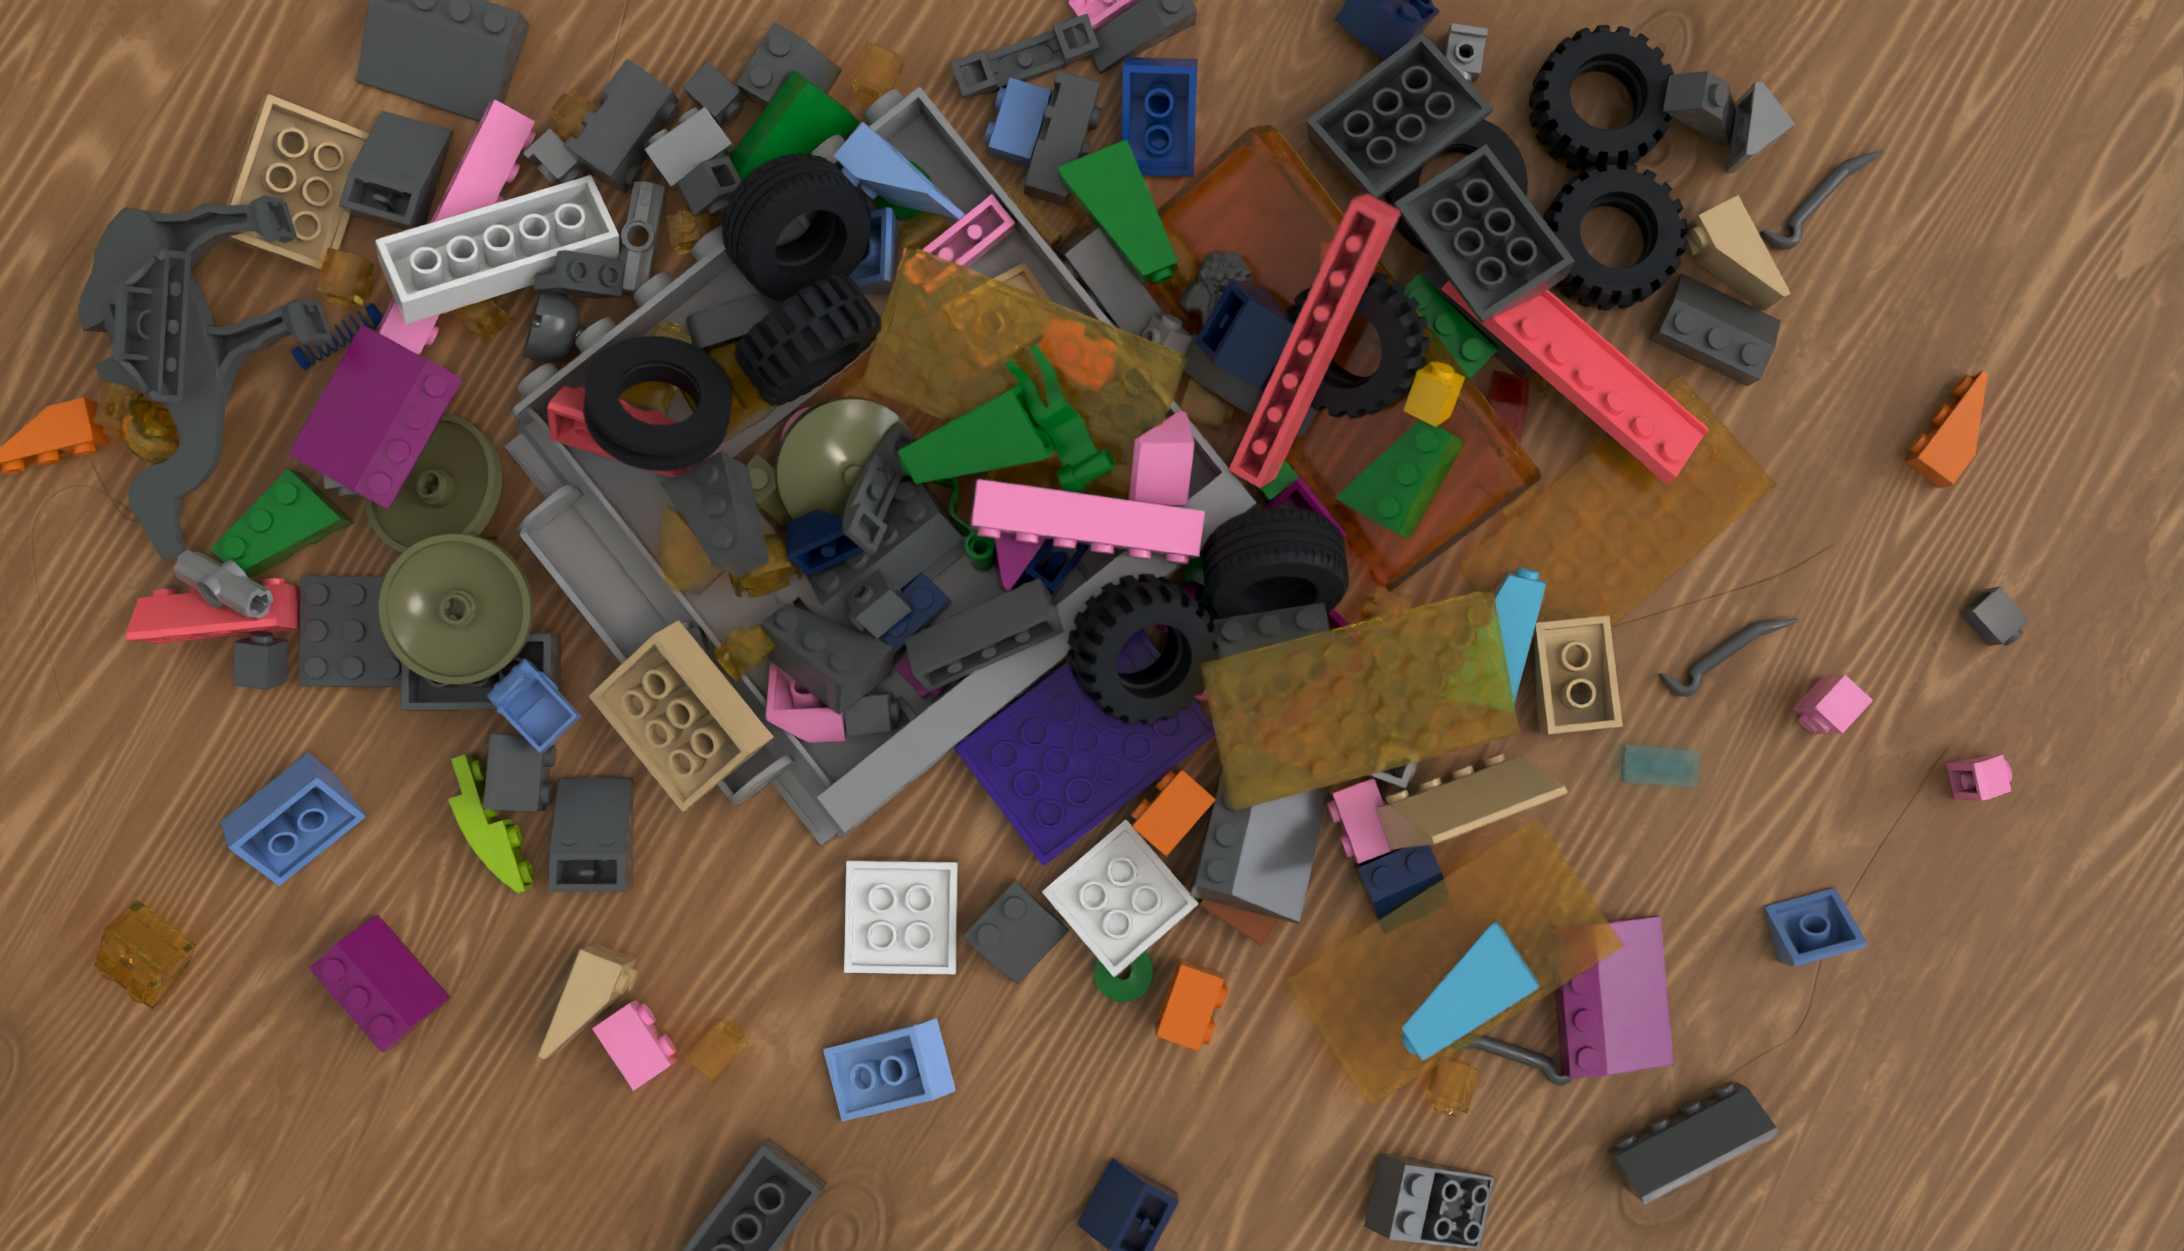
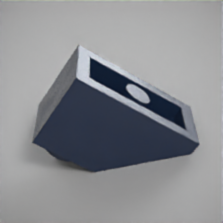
(818, 542)
(1052, 565)

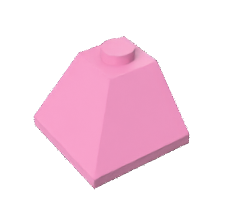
(801, 712)

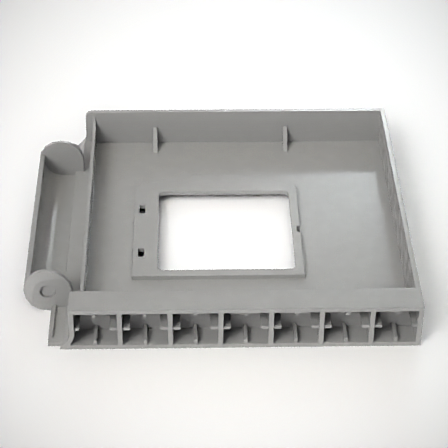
(605, 517)

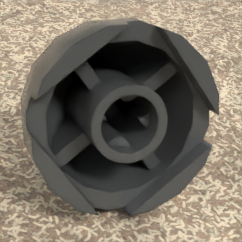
(553, 328)

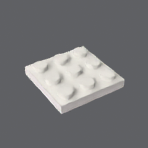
(1120, 898)
(901, 917)

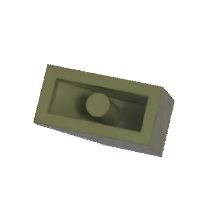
(765, 490)

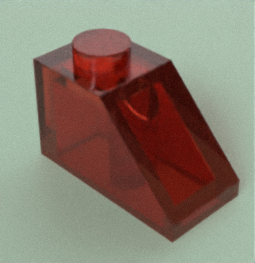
(1509, 398)

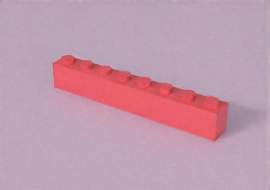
(1314, 339)

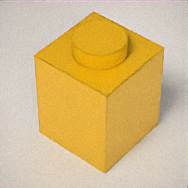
(1434, 393)

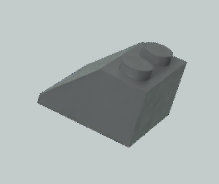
(776, 60)
(517, 775)
(1015, 932)

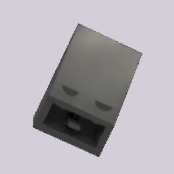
(397, 172)
(592, 836)
(1428, 1202)

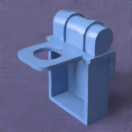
(533, 705)

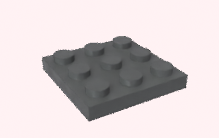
(343, 634)

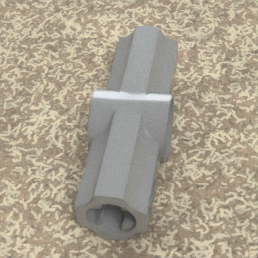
(643, 215)
(223, 584)

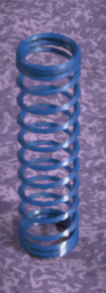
(301, 357)

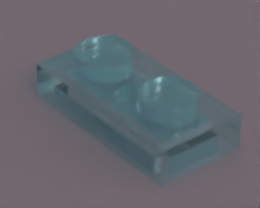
(1660, 766)

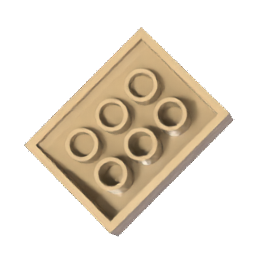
(306, 164)
(680, 715)
(1465, 801)

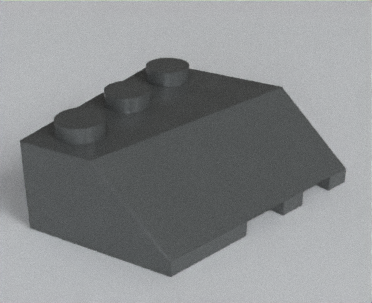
(616, 134)

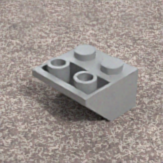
(688, 145)

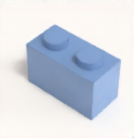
(1018, 121)

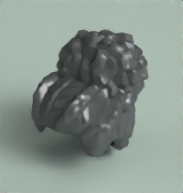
(1212, 280)

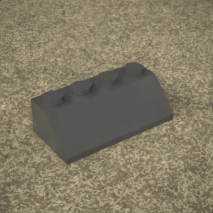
(1691, 1141)

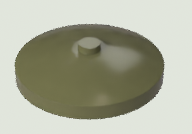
(828, 451)
(448, 490)
(456, 608)

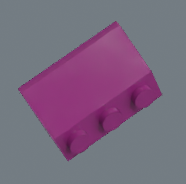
(379, 983)

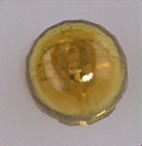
(149, 430)
(769, 576)

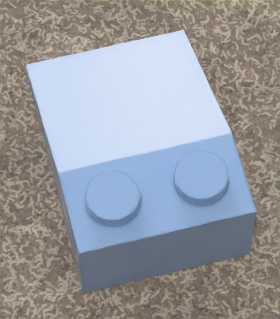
(885, 172)
(889, 1070)

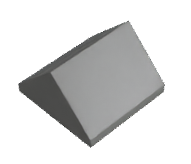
(1756, 125)

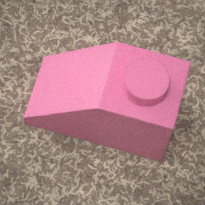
(1980, 777)

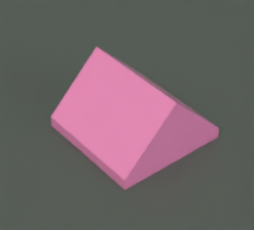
(1163, 463)

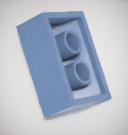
(292, 820)

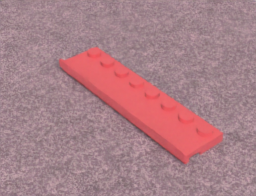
(1598, 381)

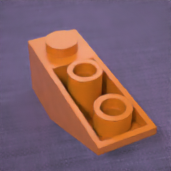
(54, 433)
(1954, 435)

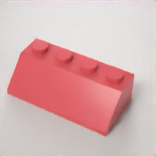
(569, 426)
(188, 617)

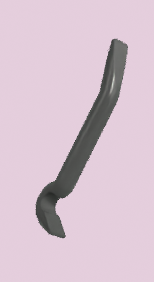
(1818, 196)
(1722, 653)
(1521, 1055)

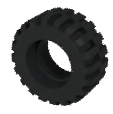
(1616, 55)
(1651, 210)
(807, 339)
(1401, 353)
(1117, 616)

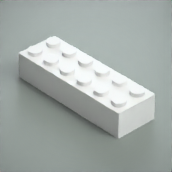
(493, 248)

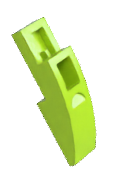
(491, 840)

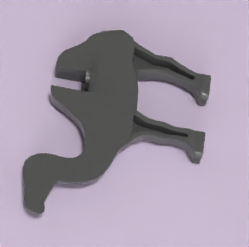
(211, 351)

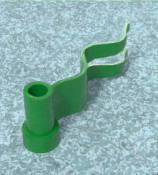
(1064, 426)
(978, 548)

